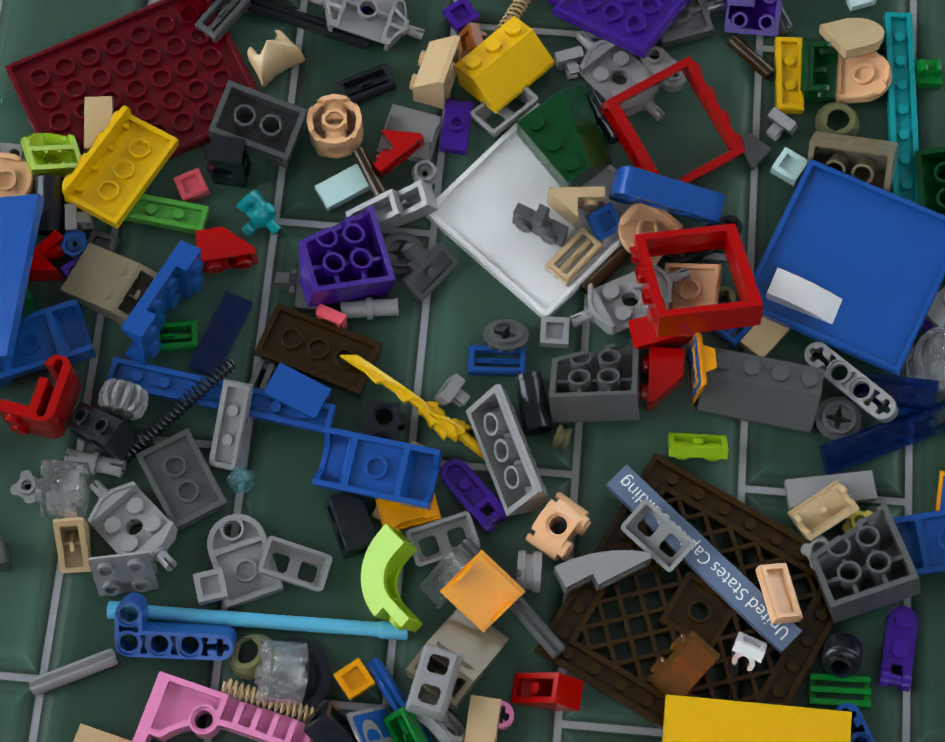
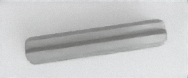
(73, 671)

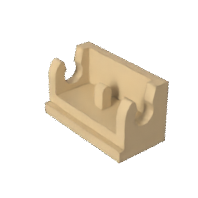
(823, 510)

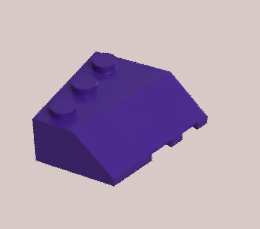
(345, 262)

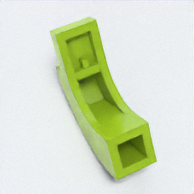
(380, 576)

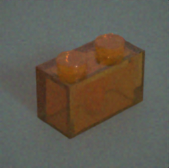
(684, 666)

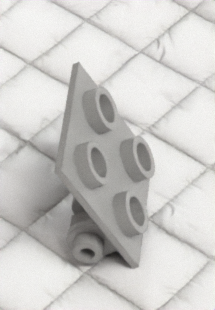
(124, 573)

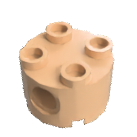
(335, 126)
(563, 510)

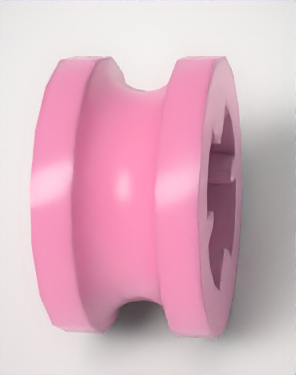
(508, 712)

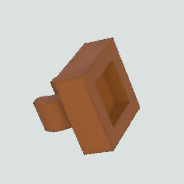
(471, 38)

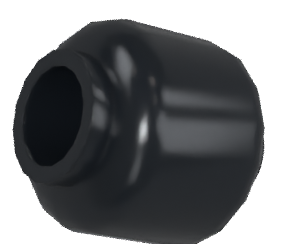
(842, 655)

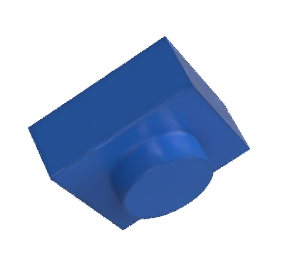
(603, 221)

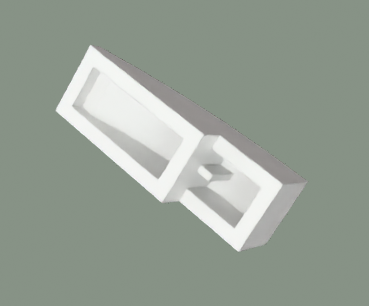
(803, 296)

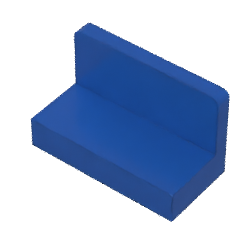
(297, 391)

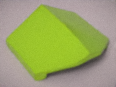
(51, 153)

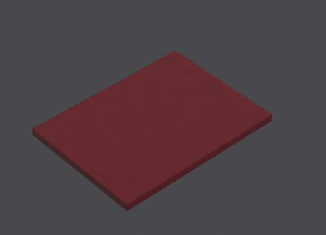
(142, 60)

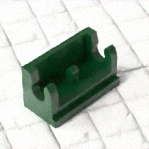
(818, 71)

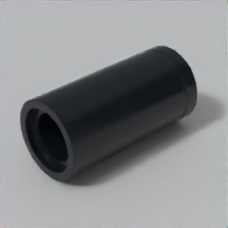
(53, 207)
(533, 403)

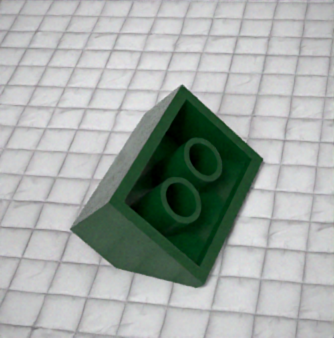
(931, 178)

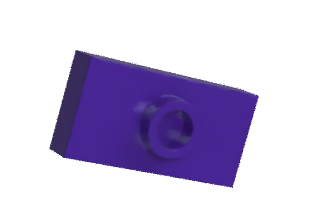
(456, 127)

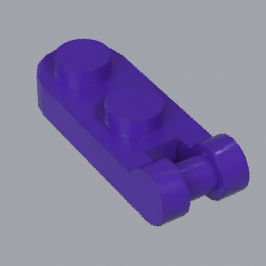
(472, 494)
(898, 648)

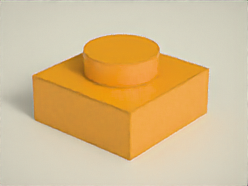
(354, 679)

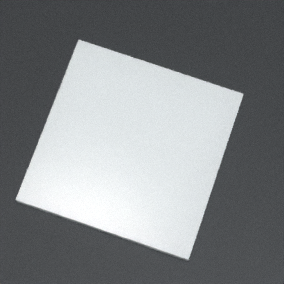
(479, 218)

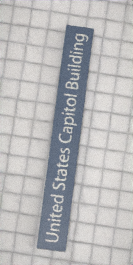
(706, 561)

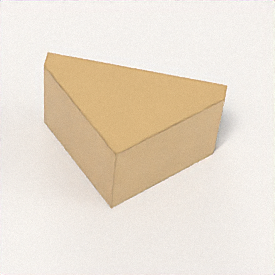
(73, 544)

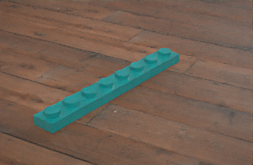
(902, 101)

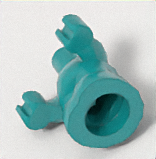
(260, 212)

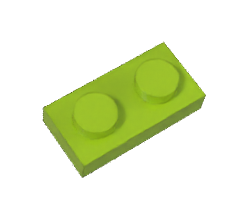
(697, 446)

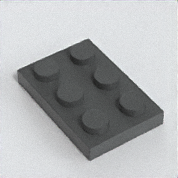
(181, 479)

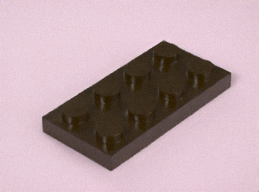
(315, 349)

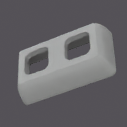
(482, 113)
(439, 530)
(652, 543)
(297, 555)
(444, 682)

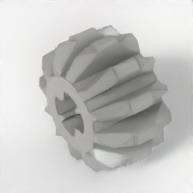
(123, 399)

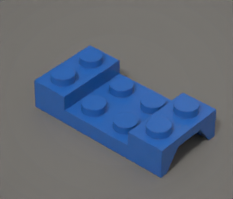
(177, 278)
(45, 334)
(378, 468)
(924, 540)

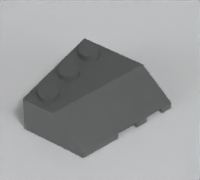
(596, 385)
(865, 567)

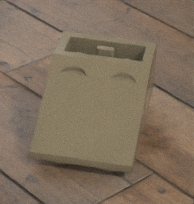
(108, 282)
(476, 647)

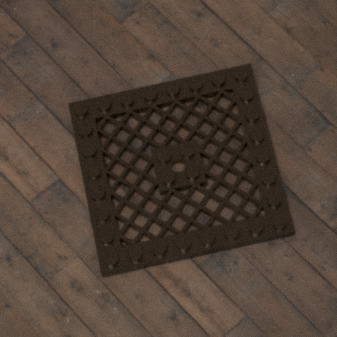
(735, 519)

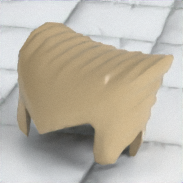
(275, 58)

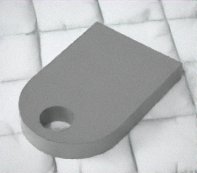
(241, 560)

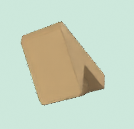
(569, 199)

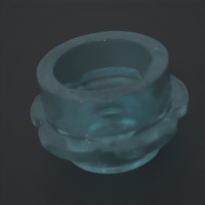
(241, 479)

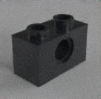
(228, 160)

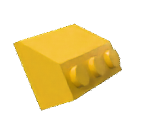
(504, 65)

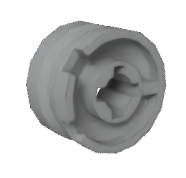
(529, 570)

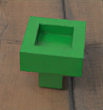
(928, 73)

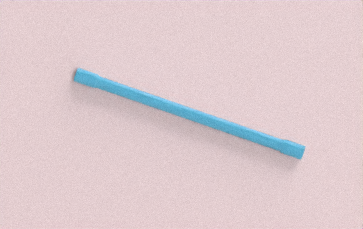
(380, 629)

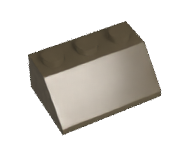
(857, 156)

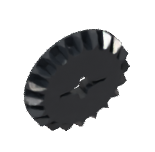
(318, 677)

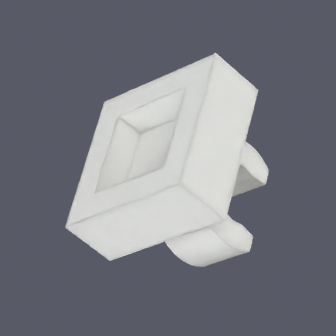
(748, 647)

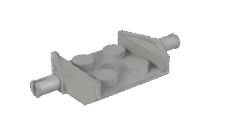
(383, 26)
(607, 60)
(607, 300)
(125, 507)

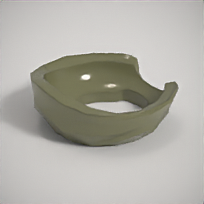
(822, 118)
(246, 670)

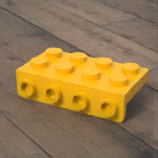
(118, 167)

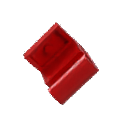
(49, 405)

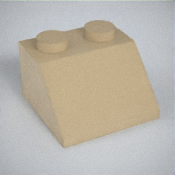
(436, 72)

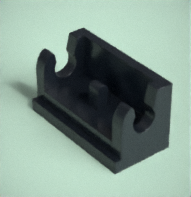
(350, 523)

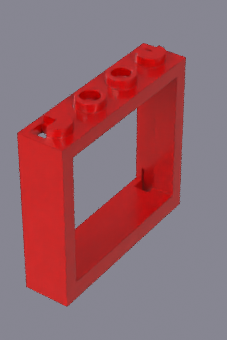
(706, 95)
(699, 318)

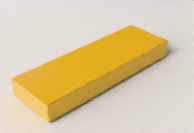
(788, 74)

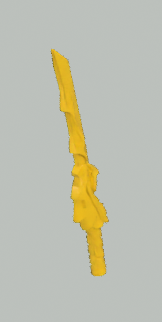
(435, 416)

